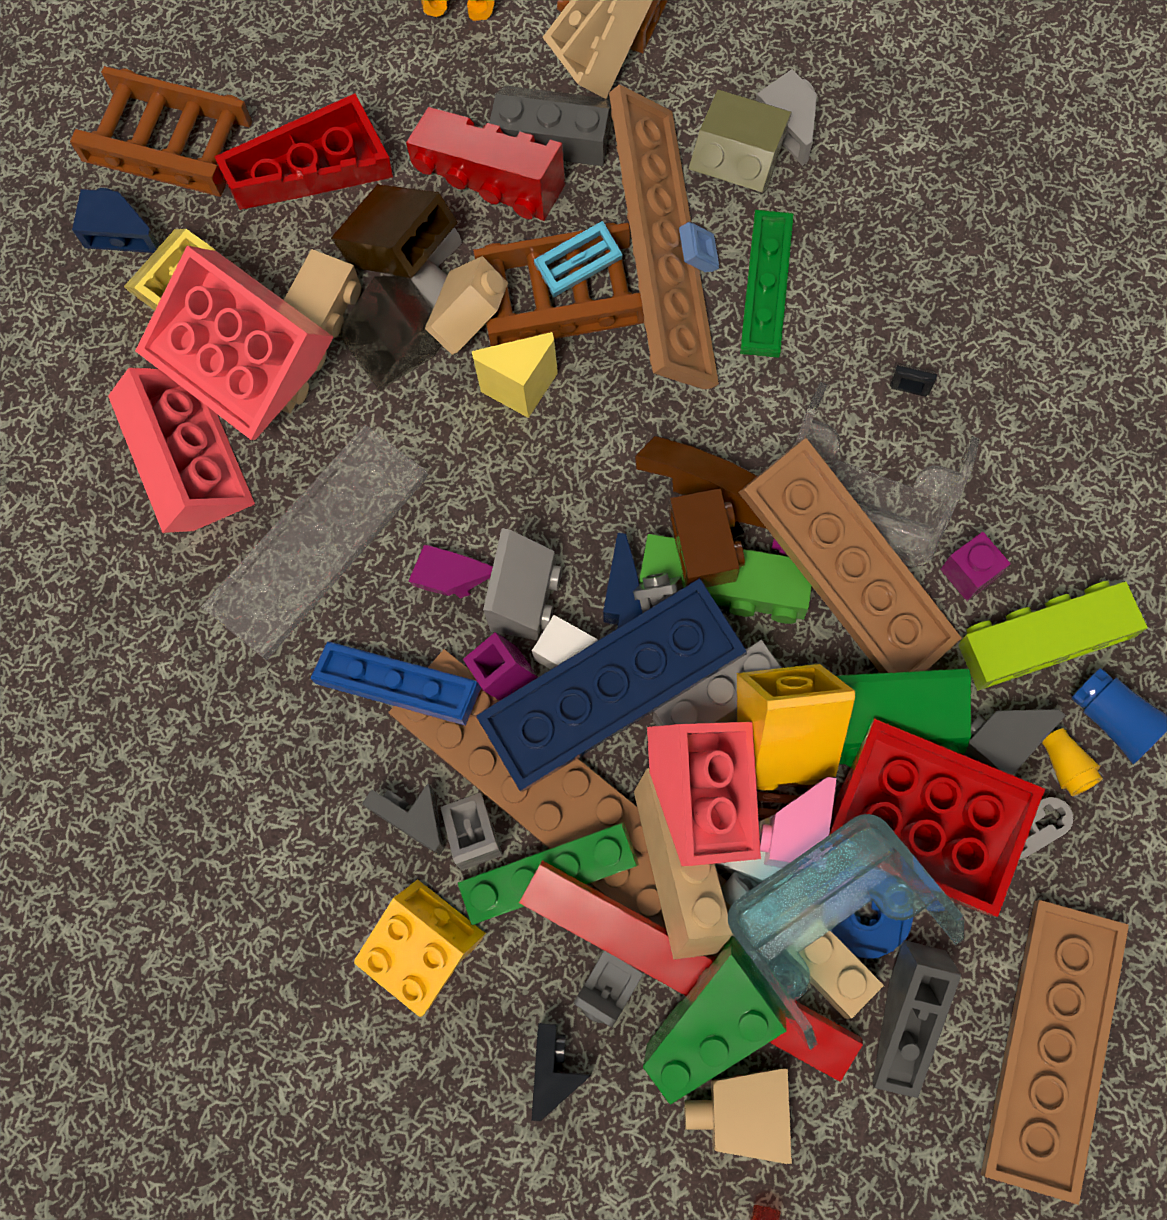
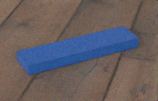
(396, 683)

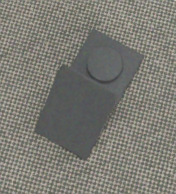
(419, 823)

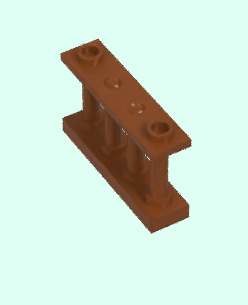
(168, 164)
(563, 321)

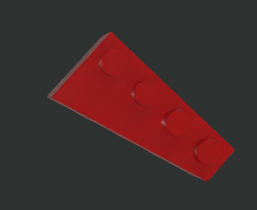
(307, 157)
(489, 162)

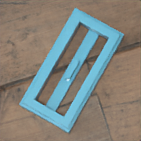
(587, 271)

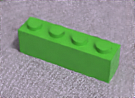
(763, 585)

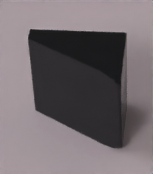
(912, 379)

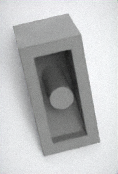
(799, 97)

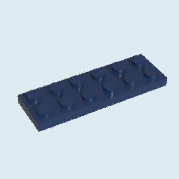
(611, 685)

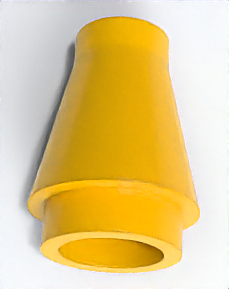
(1071, 764)

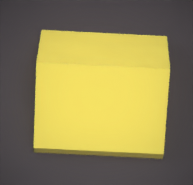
(517, 371)

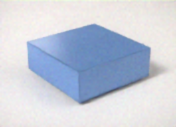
(699, 247)

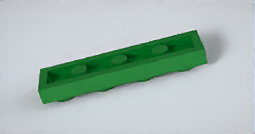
(583, 859)

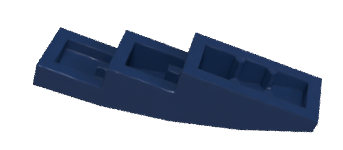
(620, 602)

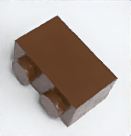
(705, 539)

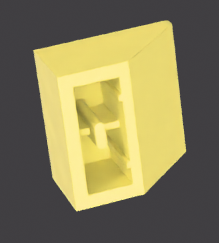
(154, 275)

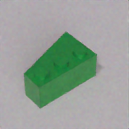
(714, 1026)

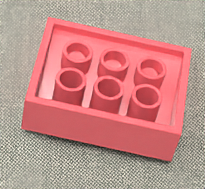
(231, 341)

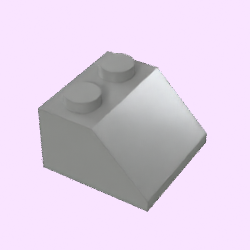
(521, 587)

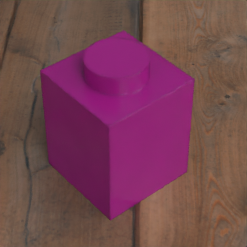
(975, 566)
(499, 667)

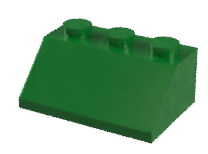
(919, 702)

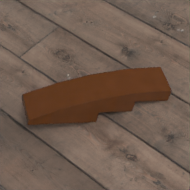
(698, 472)

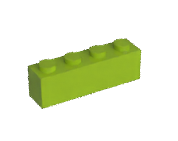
(1052, 634)

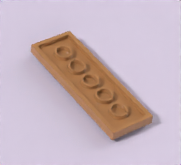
(849, 562)
(1055, 1052)

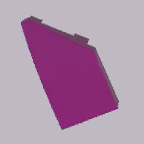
(448, 572)

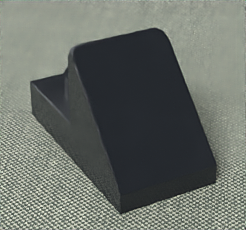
(551, 1086)

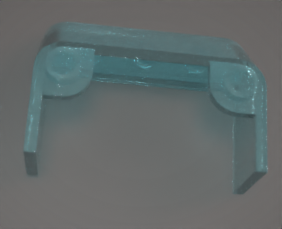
(822, 890)

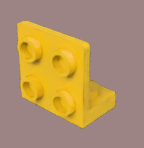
(417, 946)

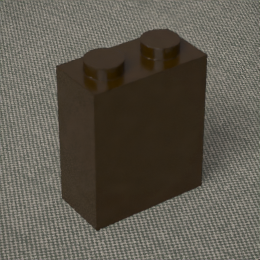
(394, 230)

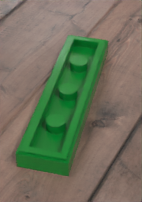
(766, 283)

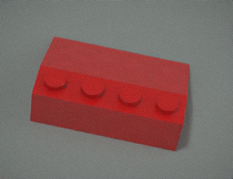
(946, 808)

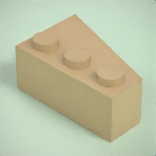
(595, 39)

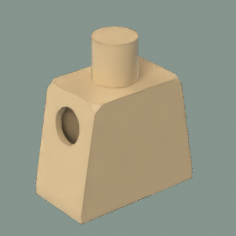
(746, 1115)

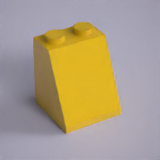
(796, 722)

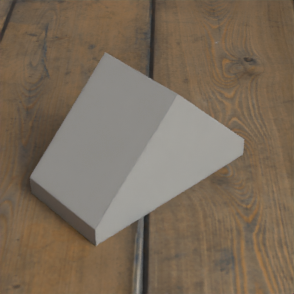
(470, 832)

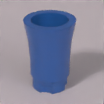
(1121, 714)

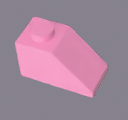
(799, 825)

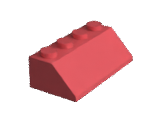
(178, 451)

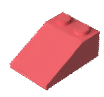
(707, 790)

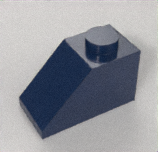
(110, 223)

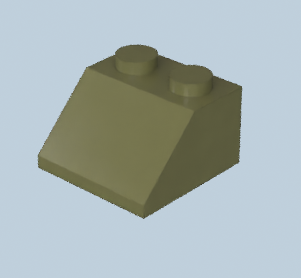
(740, 141)

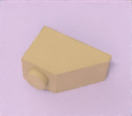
(465, 303)

